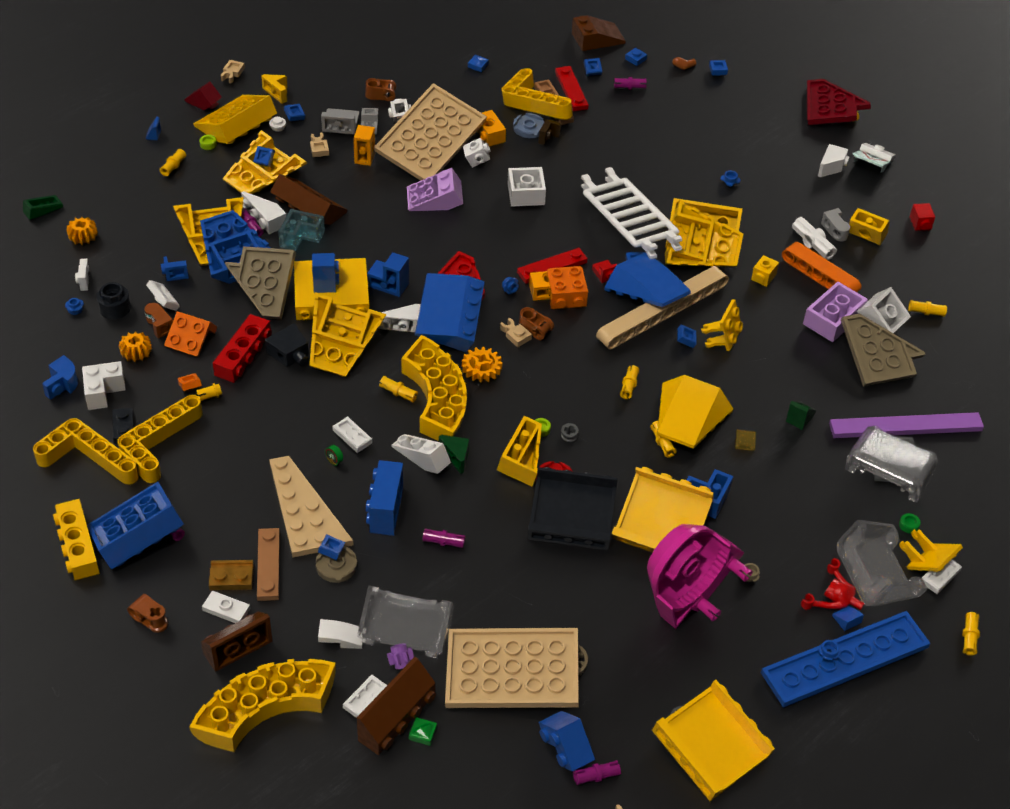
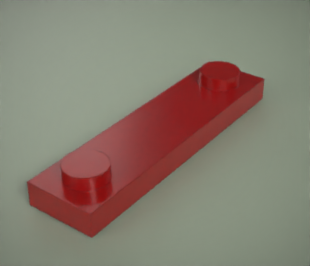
(571, 88)
(567, 259)

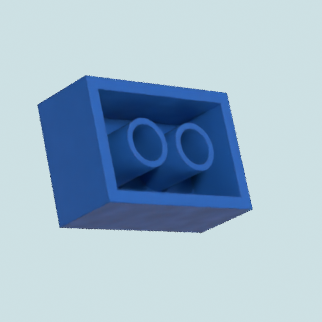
(385, 497)

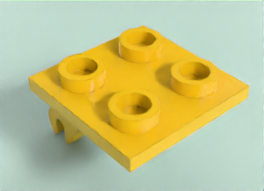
(729, 324)
(934, 555)

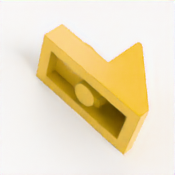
(276, 86)

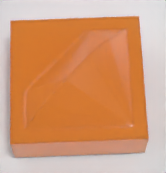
(189, 382)

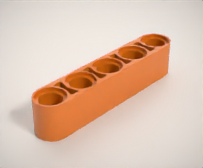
(818, 267)

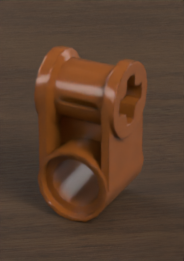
(378, 89)
(535, 322)
(148, 613)

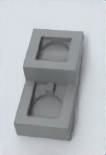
(369, 117)

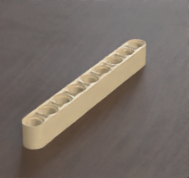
(649, 315)

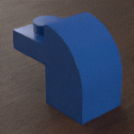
(62, 378)

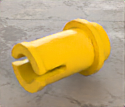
(211, 391)

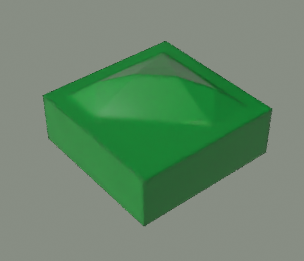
(422, 731)

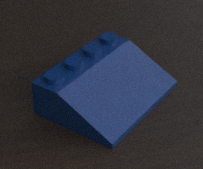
(450, 310)
(134, 525)

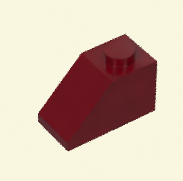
(204, 97)

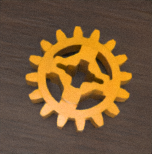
(481, 364)

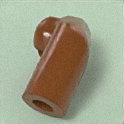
(683, 64)

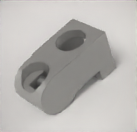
(835, 224)

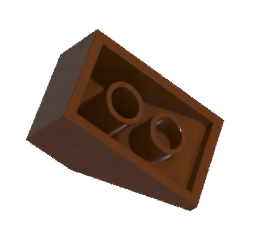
(595, 33)

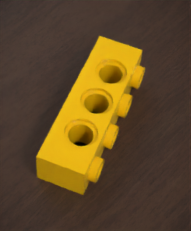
(76, 538)

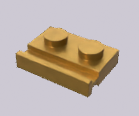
(231, 575)

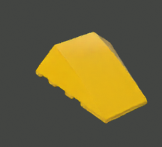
(253, 177)
(191, 223)
(703, 240)
(340, 335)
(690, 410)

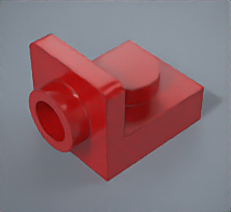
(603, 270)

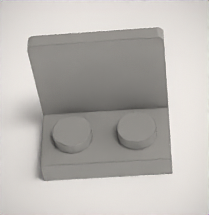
(339, 121)

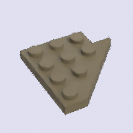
(265, 277)
(878, 352)

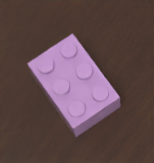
(826, 312)

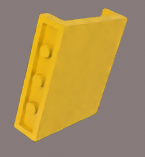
(350, 292)
(658, 506)
(713, 740)

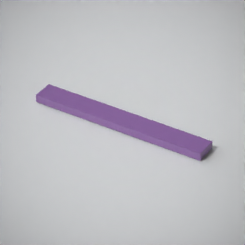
(908, 424)

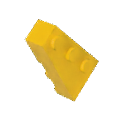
(522, 452)

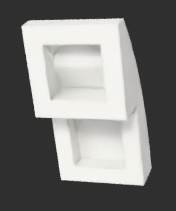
(339, 632)

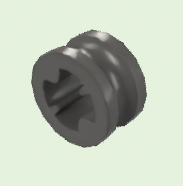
(566, 429)

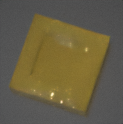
(745, 440)

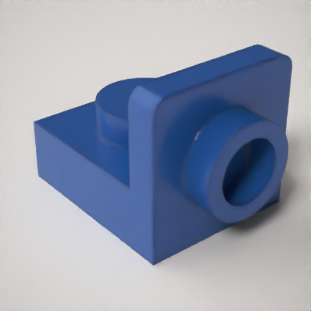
(174, 270)

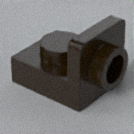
(549, 129)

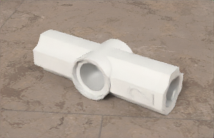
(814, 238)

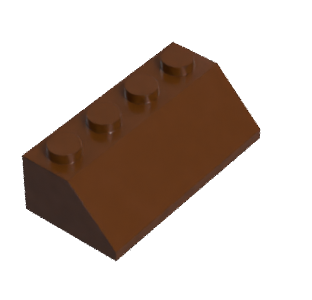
(306, 199)
(395, 707)

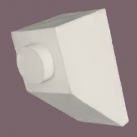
(833, 160)

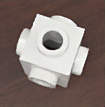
(396, 106)
(477, 152)

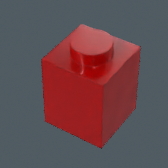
(922, 216)

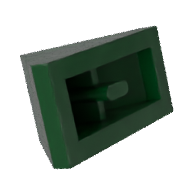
(799, 414)
(457, 450)

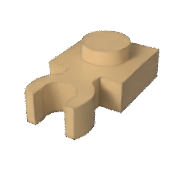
(232, 69)
(319, 146)
(516, 334)

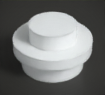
(277, 124)

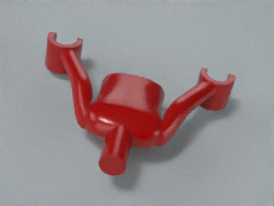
(838, 591)

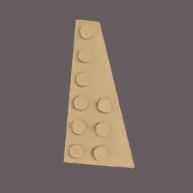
(303, 510)

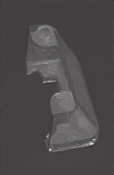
(893, 461)
(873, 566)
(405, 619)

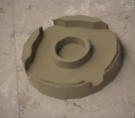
(339, 569)

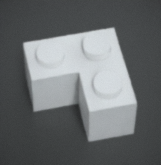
(101, 380)

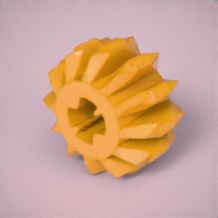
(82, 230)
(135, 346)

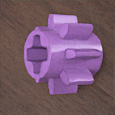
(400, 655)

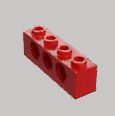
(242, 348)

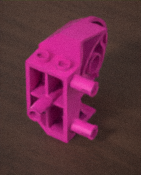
(689, 569)

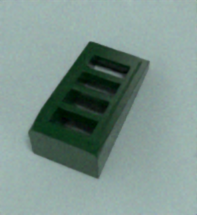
(40, 206)

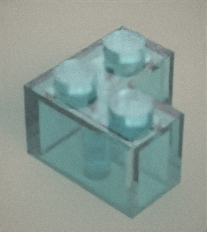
(300, 226)

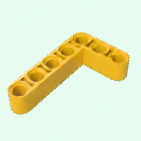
(520, 95)
(155, 430)
(77, 434)

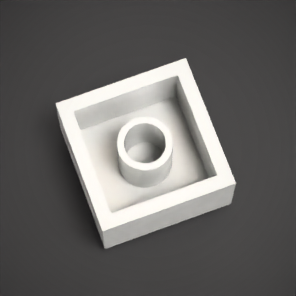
(526, 186)
(885, 310)

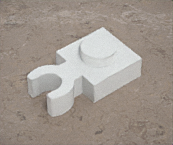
(82, 276)

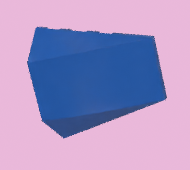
(224, 241)
(646, 280)

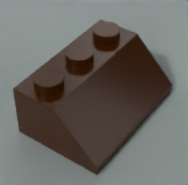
(237, 640)

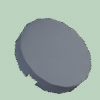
(528, 125)

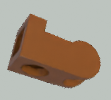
(159, 318)

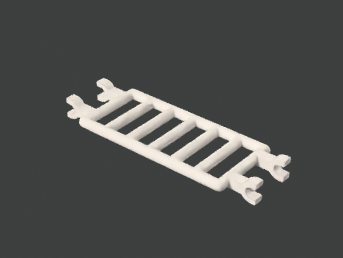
(647, 242)

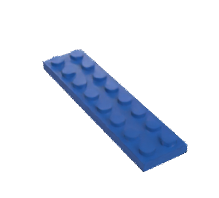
(859, 654)

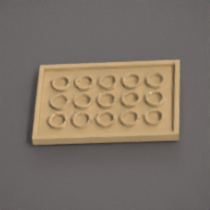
(430, 133)
(512, 668)

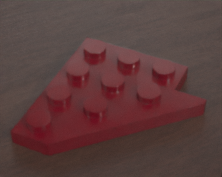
(832, 103)

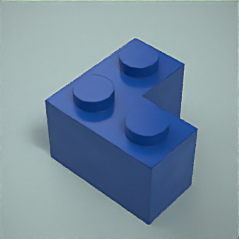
(324, 272)
(390, 275)
(720, 484)
(568, 738)

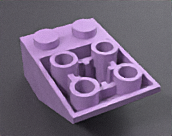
(436, 192)

